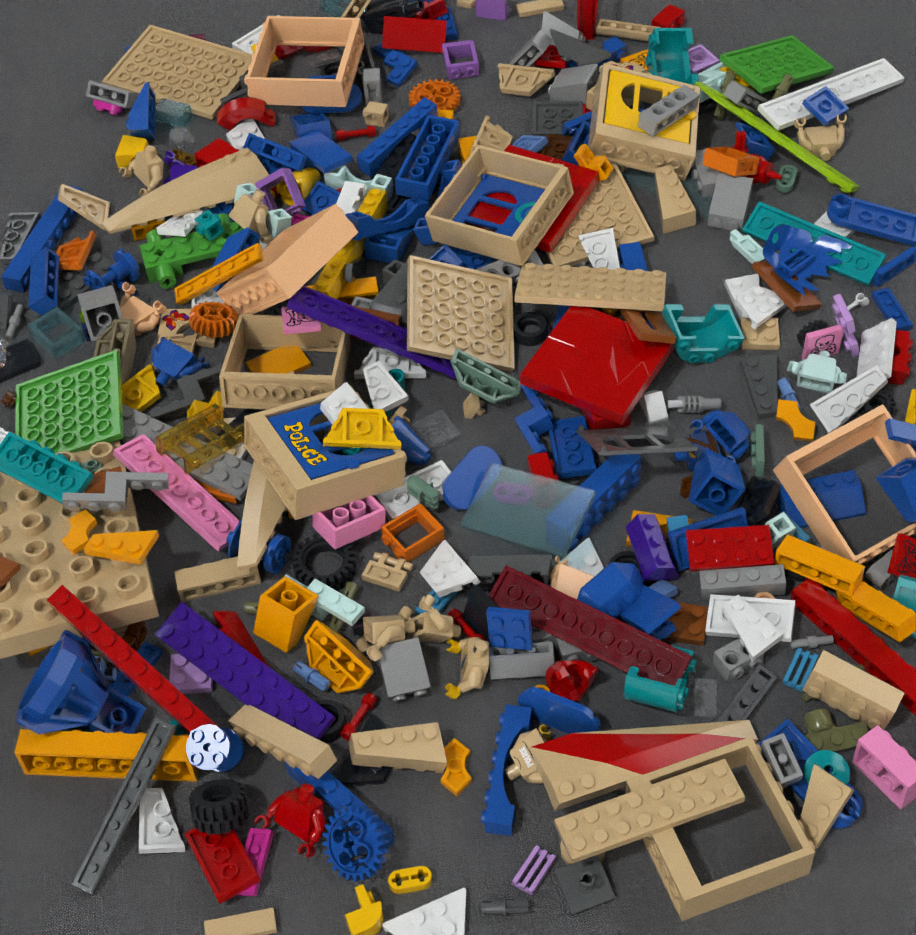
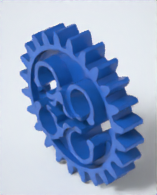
(355, 842)

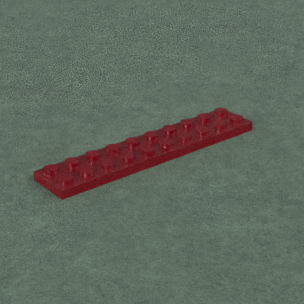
(589, 628)

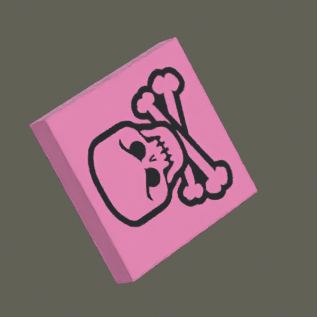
(298, 322)
(824, 339)

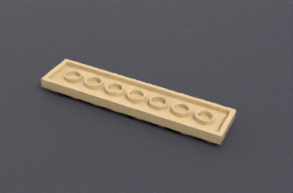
(648, 810)

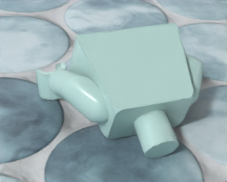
(817, 372)

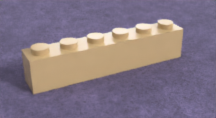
(283, 741)

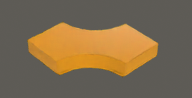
(800, 426)
(81, 525)
(456, 776)

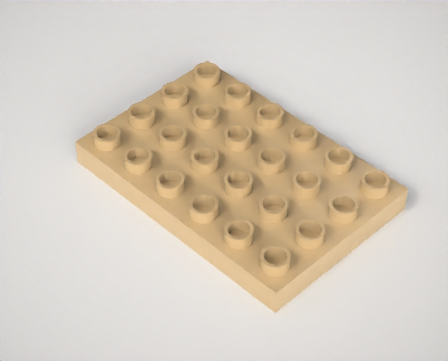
(32, 537)

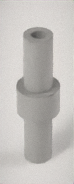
(14, 321)
(811, 641)

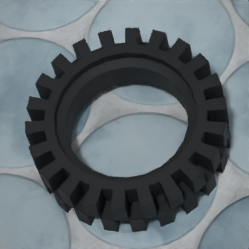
(317, 545)

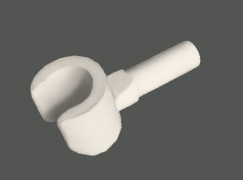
(860, 300)

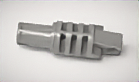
(694, 404)

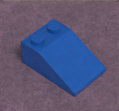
(142, 115)
(309, 122)

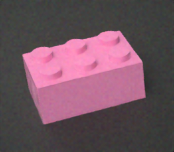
(349, 521)
(887, 766)

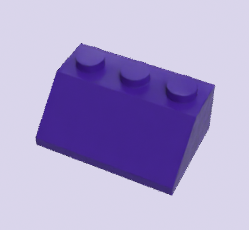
(651, 548)

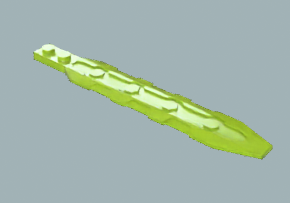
(832, 175)

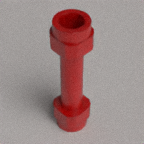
(370, 131)
(458, 620)
(367, 703)

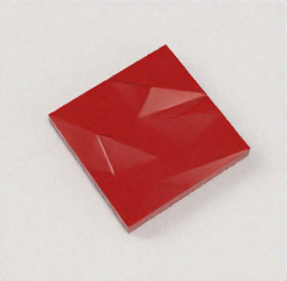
(583, 183)
(595, 364)

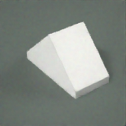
(654, 406)

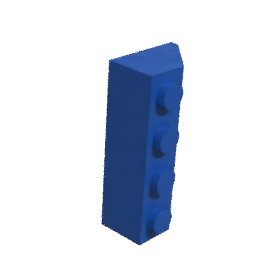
(838, 493)

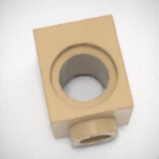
(376, 114)

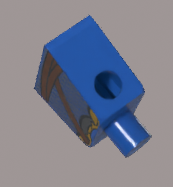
(702, 441)

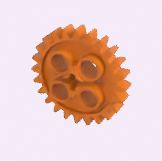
(441, 93)

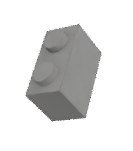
(782, 760)

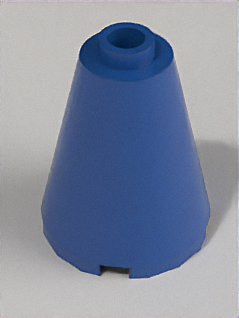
(415, 449)

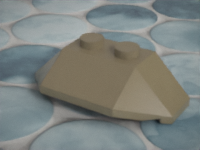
(119, 337)

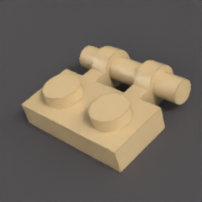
(384, 575)

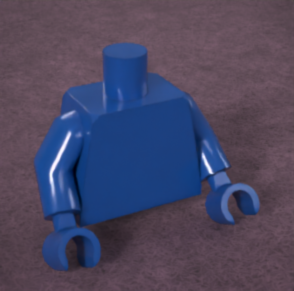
(174, 361)
(727, 430)

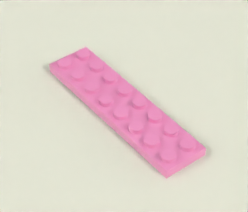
(184, 494)

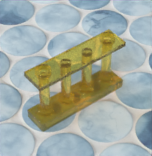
(192, 427)

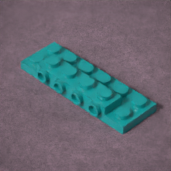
(41, 468)

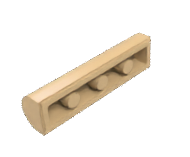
(624, 30)

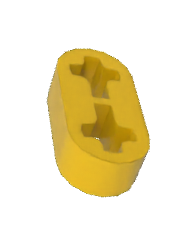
(410, 880)

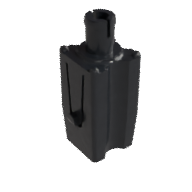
(393, 8)

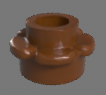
(9, 398)

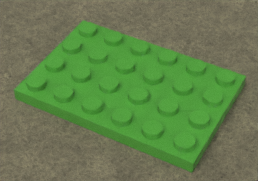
(768, 62)

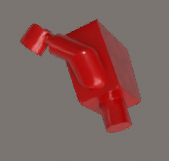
(300, 814)

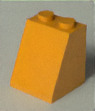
(284, 613)

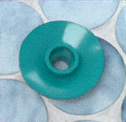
(830, 759)

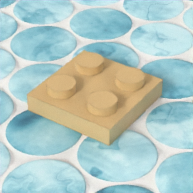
(763, 337)

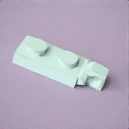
(747, 247)

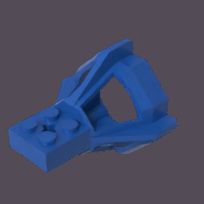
(81, 695)

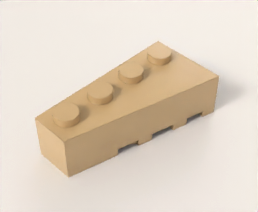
(673, 201)
(400, 747)

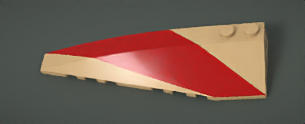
(602, 761)

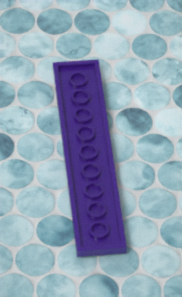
(362, 325)
(241, 672)

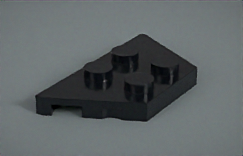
(759, 499)
(364, 774)

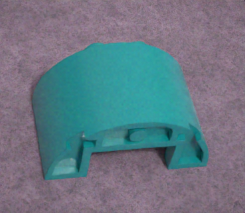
(669, 54)
(703, 336)
(658, 693)

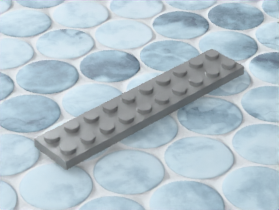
(223, 473)

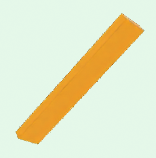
(219, 274)

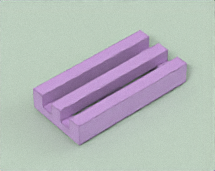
(543, 854)

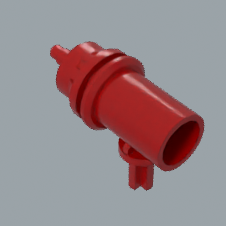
(764, 168)

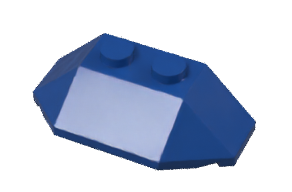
(234, 245)
(613, 588)

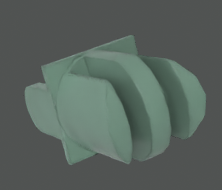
(423, 492)

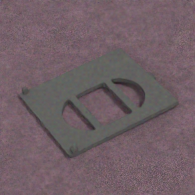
(597, 437)

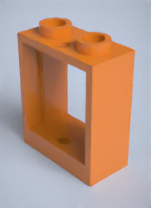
(730, 161)
(406, 520)

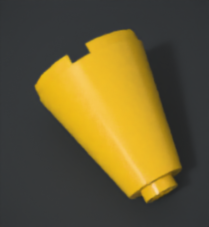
(305, 181)

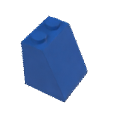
(715, 483)
(900, 486)

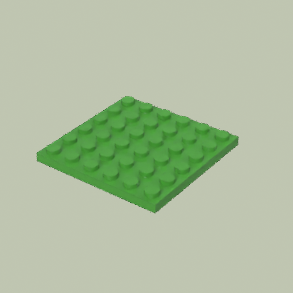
(73, 405)

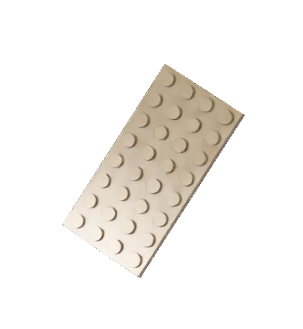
(591, 287)

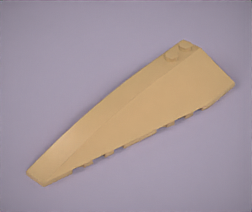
(191, 191)
(260, 515)

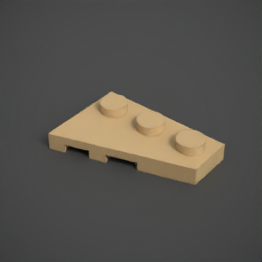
(87, 205)
(823, 804)

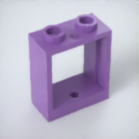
(460, 50)
(275, 178)

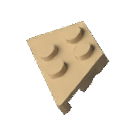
(522, 79)
(492, 136)

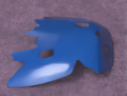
(794, 238)

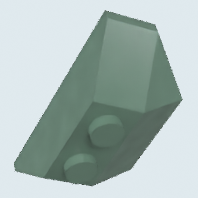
(483, 378)

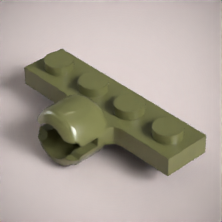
(826, 736)

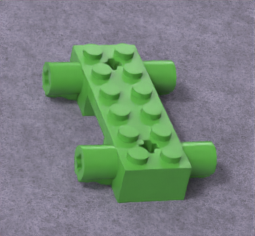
(165, 256)

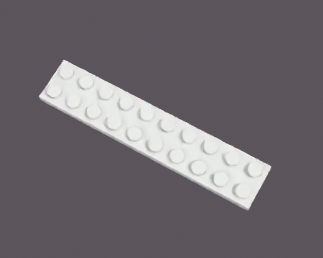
(846, 86)

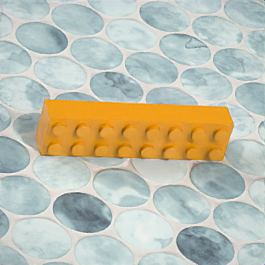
(97, 755)

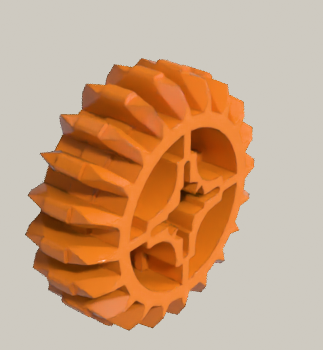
(213, 319)

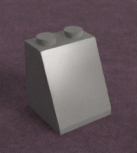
(551, 22)
(573, 83)
(730, 202)
(99, 310)
(403, 670)

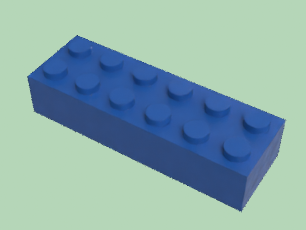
(426, 157)
(612, 484)

